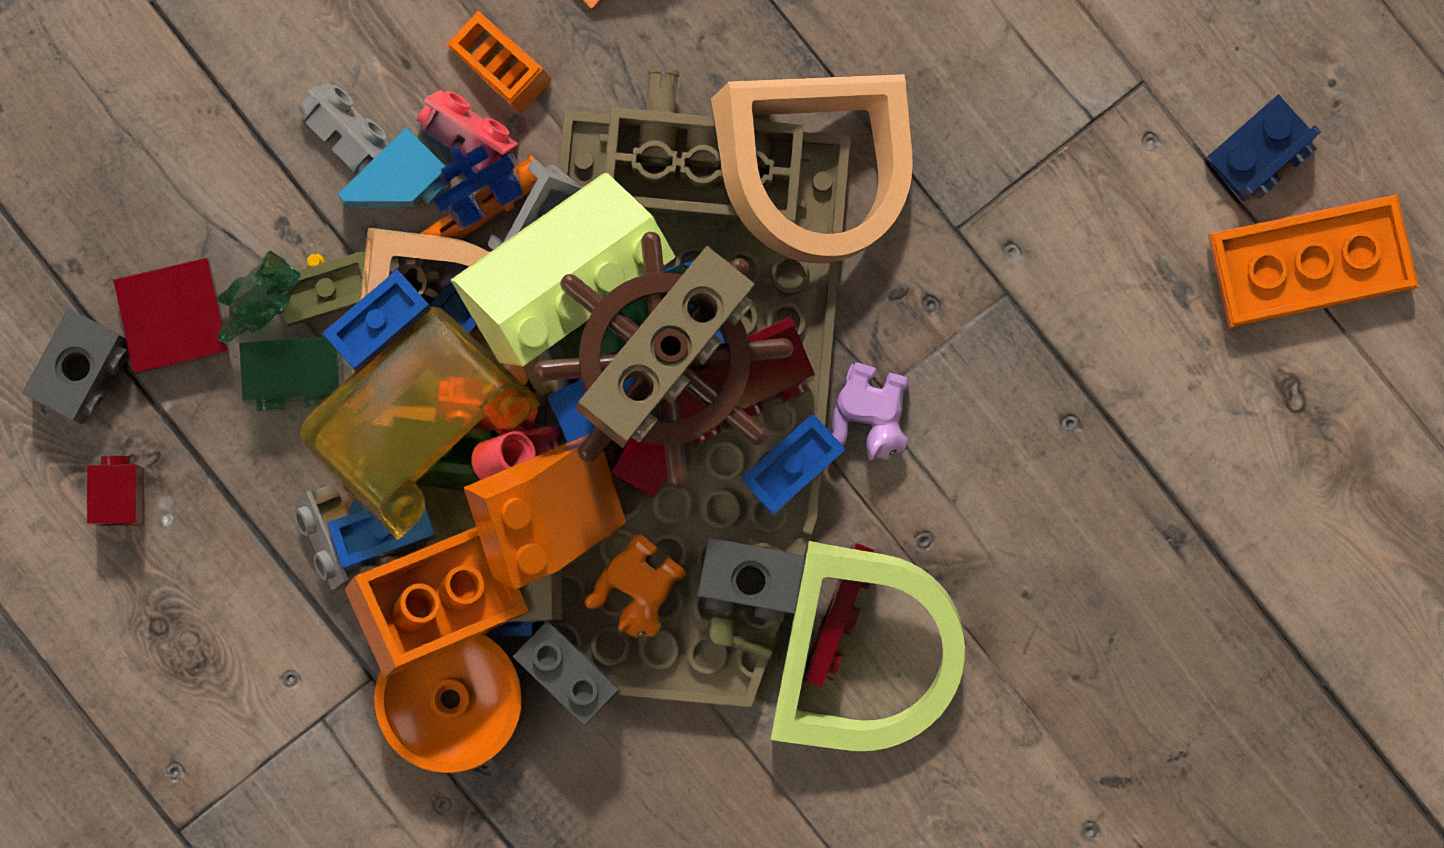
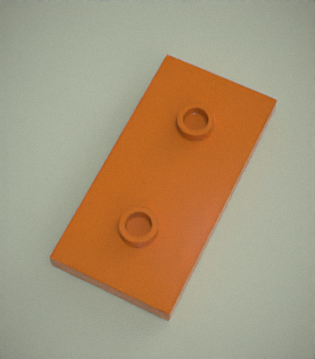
(1313, 261)

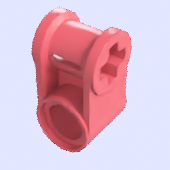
(514, 447)

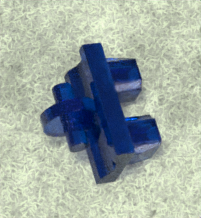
(460, 199)

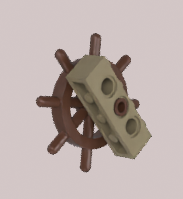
(662, 355)

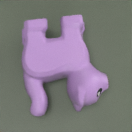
(872, 406)

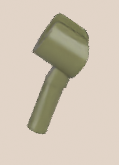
(721, 632)

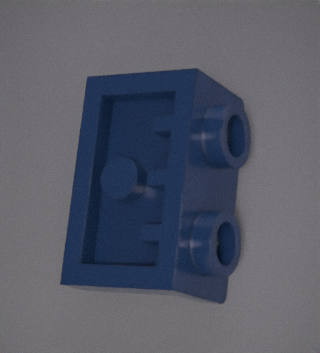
(1262, 148)

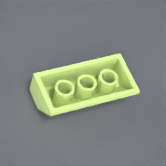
(517, 286)

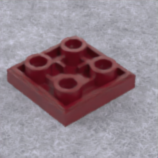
(170, 315)

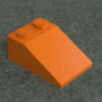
(544, 513)
(431, 602)

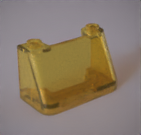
(407, 413)

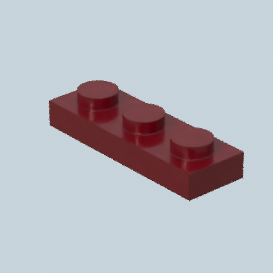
(838, 619)

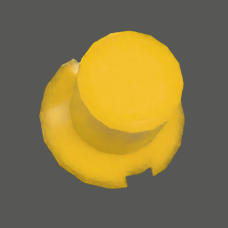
(314, 260)

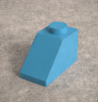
(397, 177)

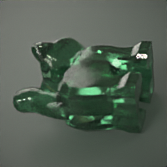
(257, 297)

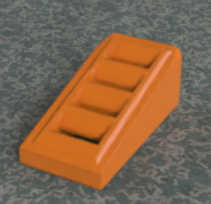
(521, 83)

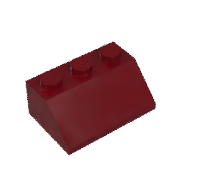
(766, 378)

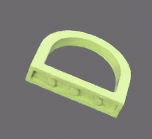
(865, 735)

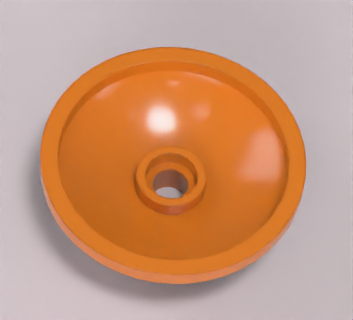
(457, 738)

